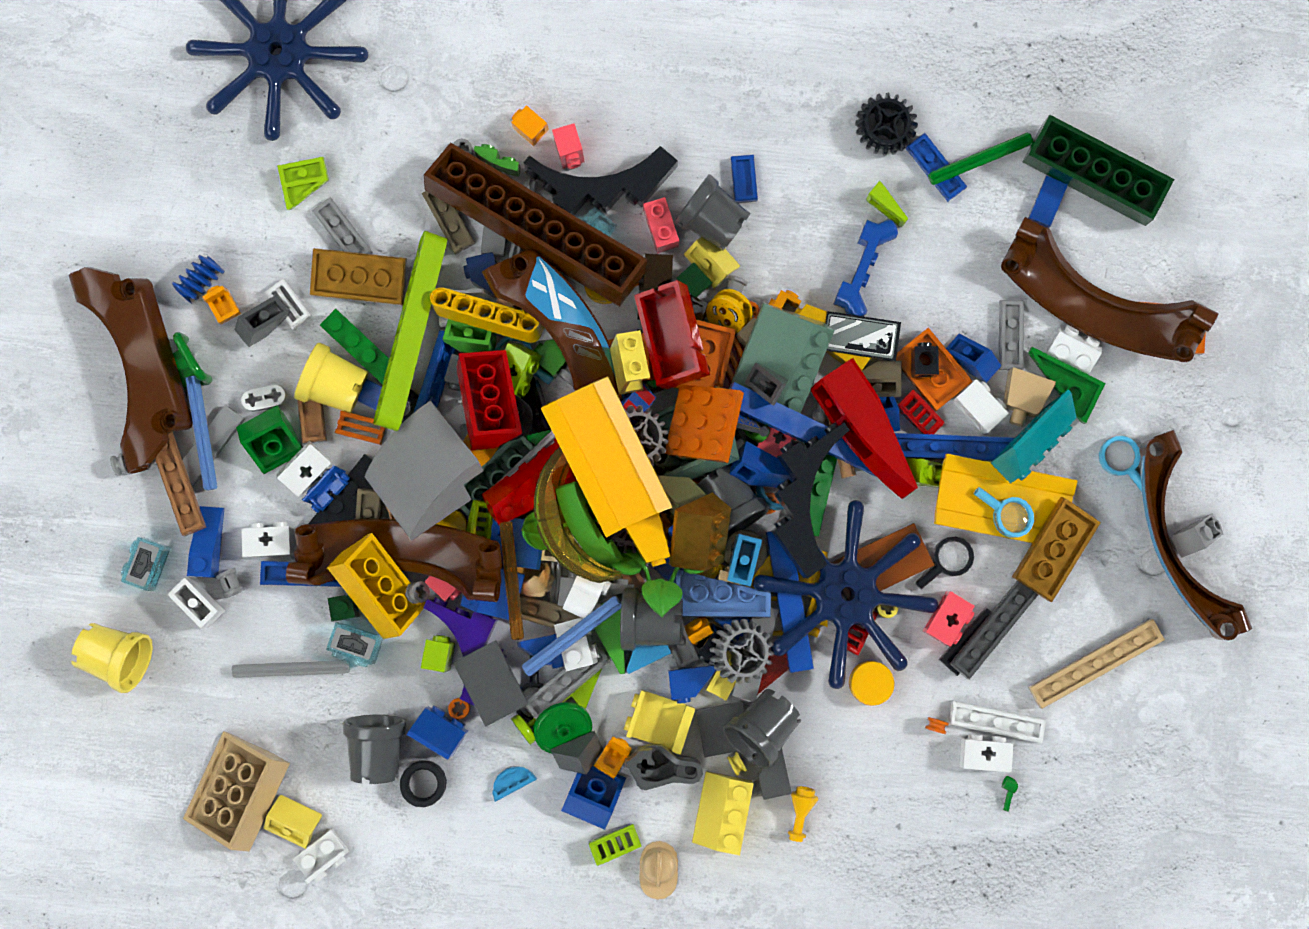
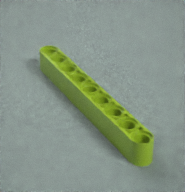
(410, 331)

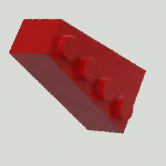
(516, 493)

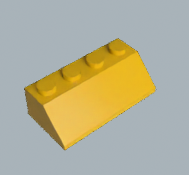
(376, 586)

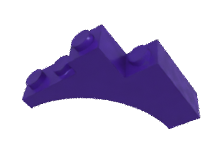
(469, 632)

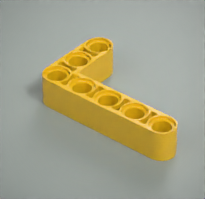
(494, 322)

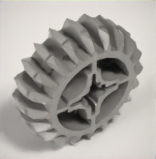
(646, 420)
(750, 631)

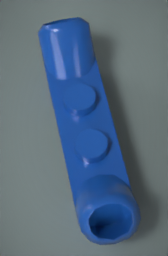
(871, 237)

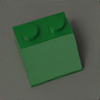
(269, 439)

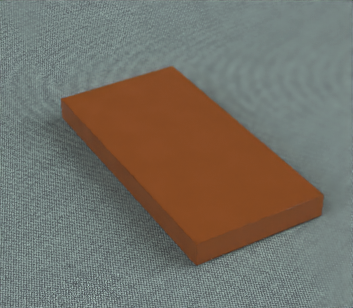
(908, 566)

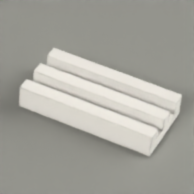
(299, 319)

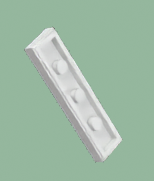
(997, 721)

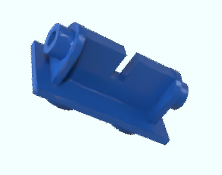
(333, 480)

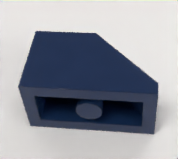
(475, 266)

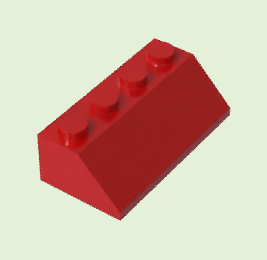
(488, 398)

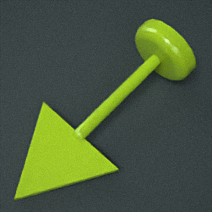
(581, 697)

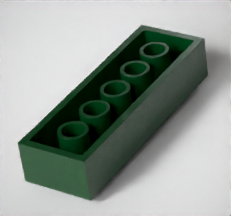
(1098, 170)

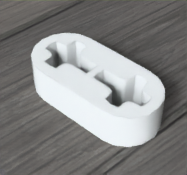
(262, 393)

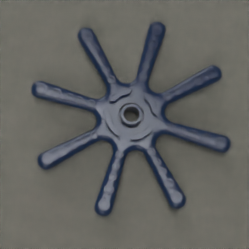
(276, 68)
(858, 608)

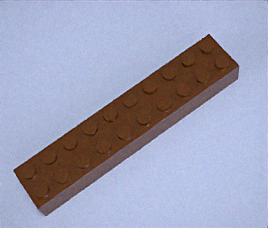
(535, 224)

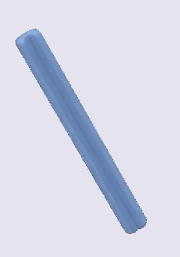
(201, 433)
(572, 636)

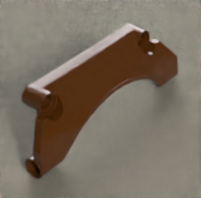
(153, 382)

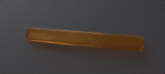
(511, 580)

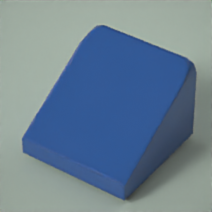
(370, 394)

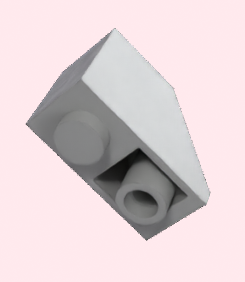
(1197, 535)

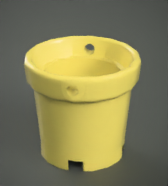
(330, 380)
(113, 656)

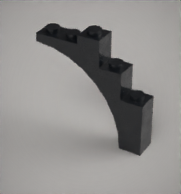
(604, 191)
(796, 532)

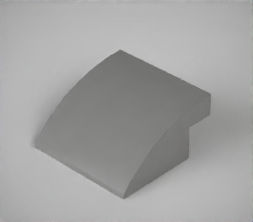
(423, 471)

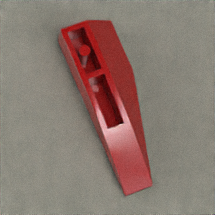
(851, 399)

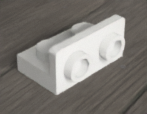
(319, 856)

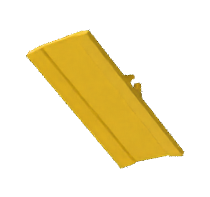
(606, 456)
(962, 510)

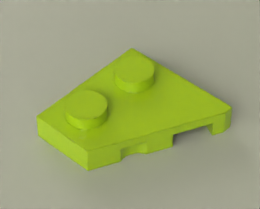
(302, 179)

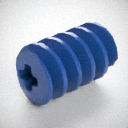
(197, 278)

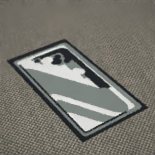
(863, 336)

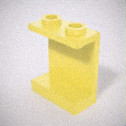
(629, 362)
(659, 720)

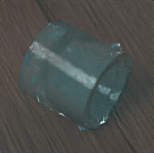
(600, 221)

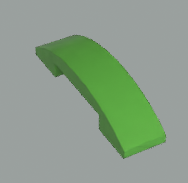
(582, 526)

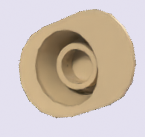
(658, 870)

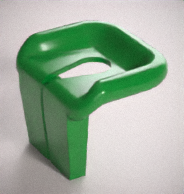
(186, 362)

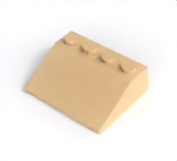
(236, 792)

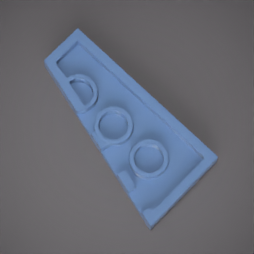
(719, 598)

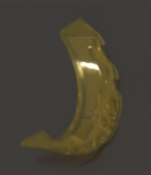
(554, 528)

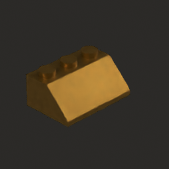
(700, 533)

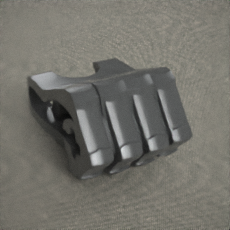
(671, 772)

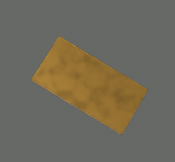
(358, 276)
(1056, 549)

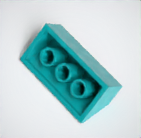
(1036, 438)

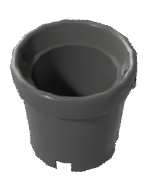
(712, 214)
(744, 503)
(644, 627)
(762, 729)
(374, 747)

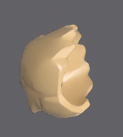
(536, 582)

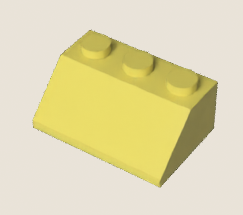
(722, 812)

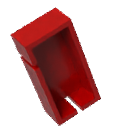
(671, 335)

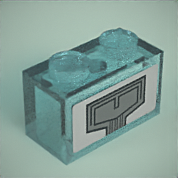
(145, 564)
(355, 644)

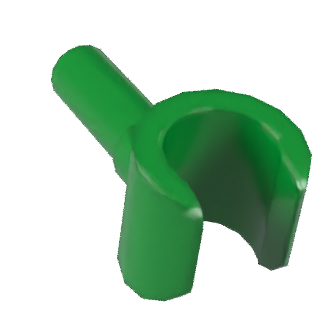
(1011, 785)

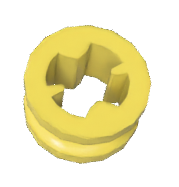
(882, 613)
(736, 763)

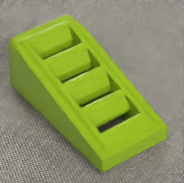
(885, 203)
(472, 521)
(618, 852)

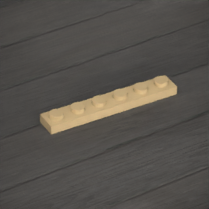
(1096, 663)

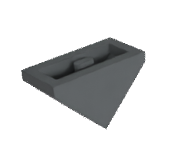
(766, 383)
(579, 753)

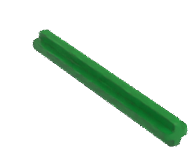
(980, 158)

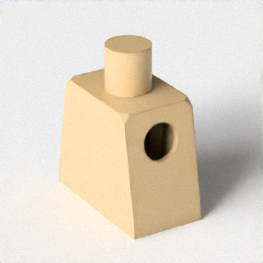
(1025, 394)

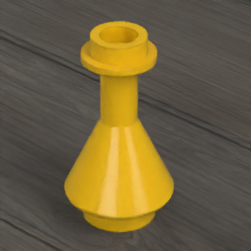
(803, 801)

